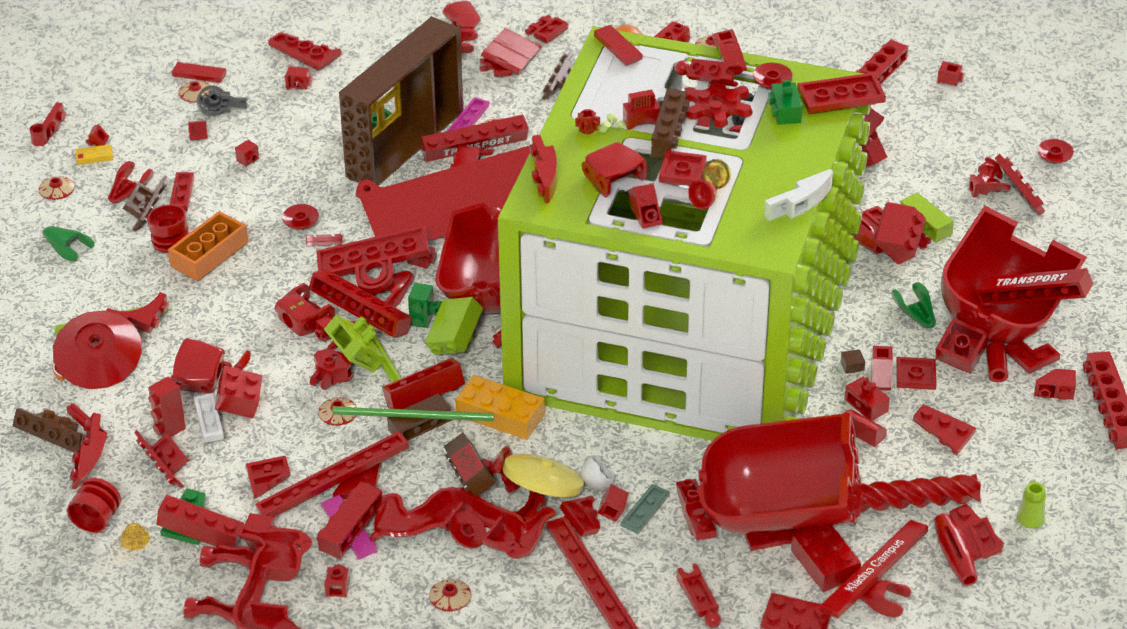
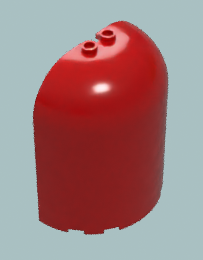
(994, 251)
(471, 256)
(782, 475)

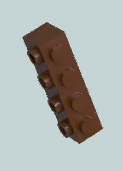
(669, 123)

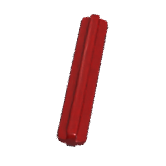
(80, 416)

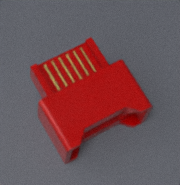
(640, 109)

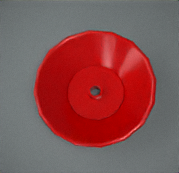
(102, 363)

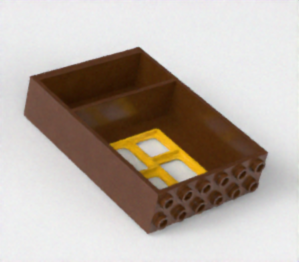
(426, 94)

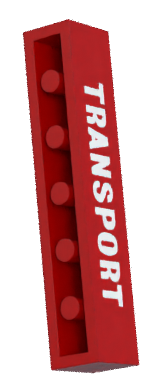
(480, 135)
(1034, 287)

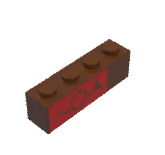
(468, 465)

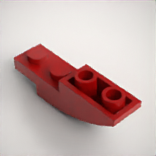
(729, 47)
(545, 168)
(89, 451)
(697, 520)

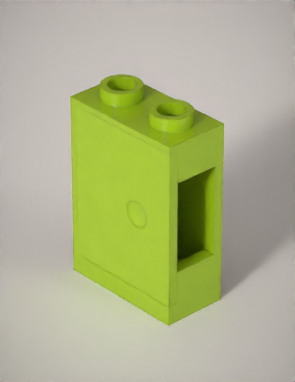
(453, 326)
(356, 342)

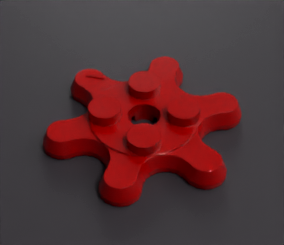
(718, 103)

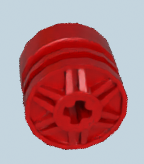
(167, 226)
(94, 505)

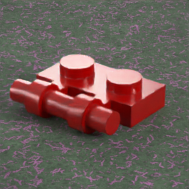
(547, 28)

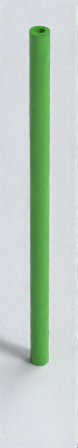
(412, 413)

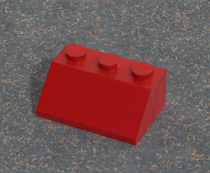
(899, 231)

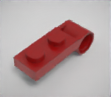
(42, 132)

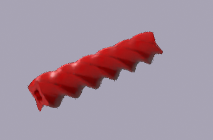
(920, 492)

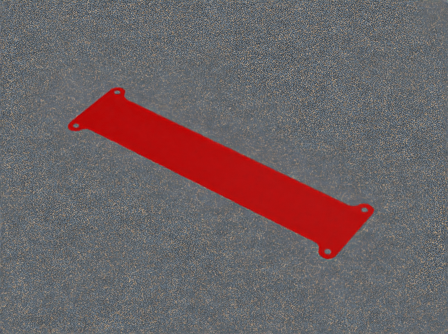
(434, 196)

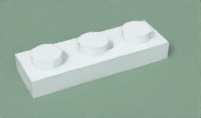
(208, 418)

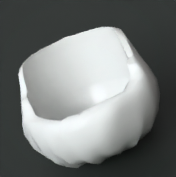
(596, 474)

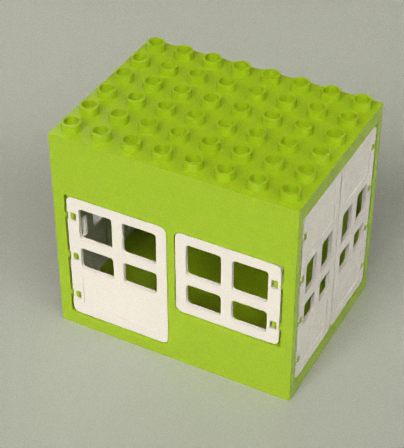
(692, 316)

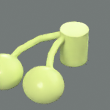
(611, 119)

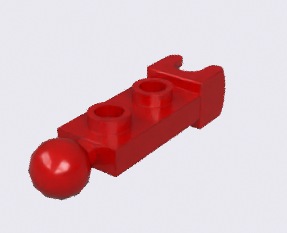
(709, 71)
(699, 595)

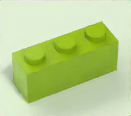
(937, 223)

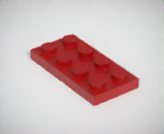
(841, 93)

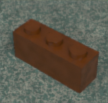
(414, 427)

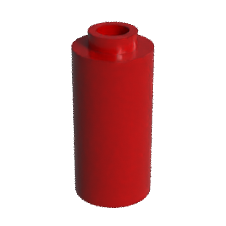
(997, 361)

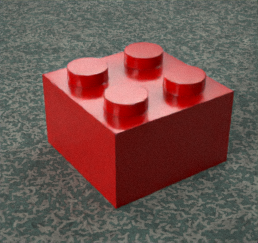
(962, 345)
(238, 392)

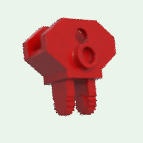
(329, 369)

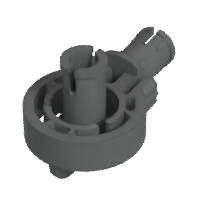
(218, 100)

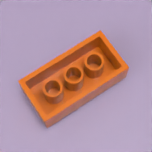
(208, 245)

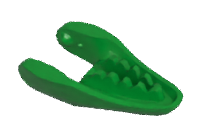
(60, 237)
(921, 311)

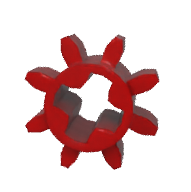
(587, 121)

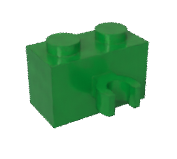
(785, 103)
(422, 305)

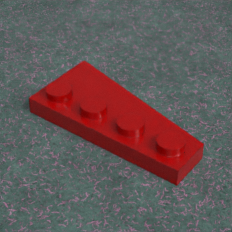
(304, 51)
(1016, 178)

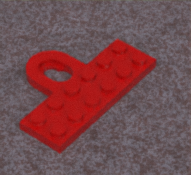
(372, 253)

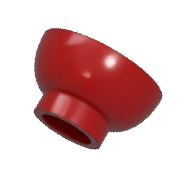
(702, 193)

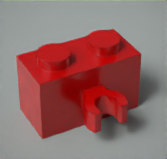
(867, 398)

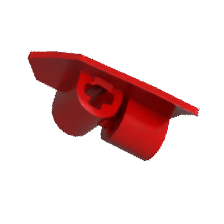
(462, 14)

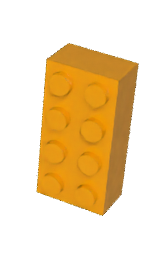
(512, 409)

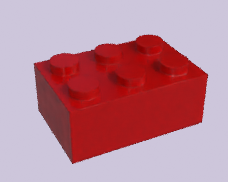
(824, 556)

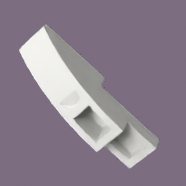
(801, 199)

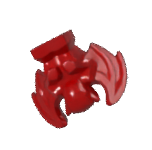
(985, 181)

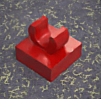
(197, 130)
(97, 136)

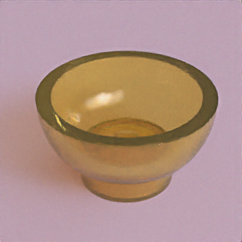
(717, 173)
(134, 537)

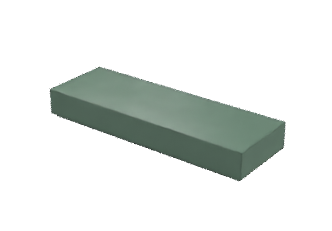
(645, 508)

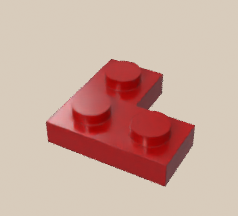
(1031, 359)

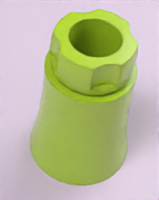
(1032, 508)

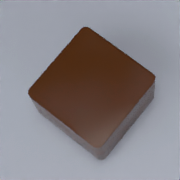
(852, 361)

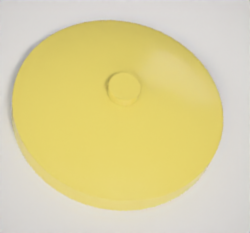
(543, 475)

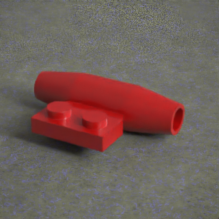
(868, 229)
(960, 547)

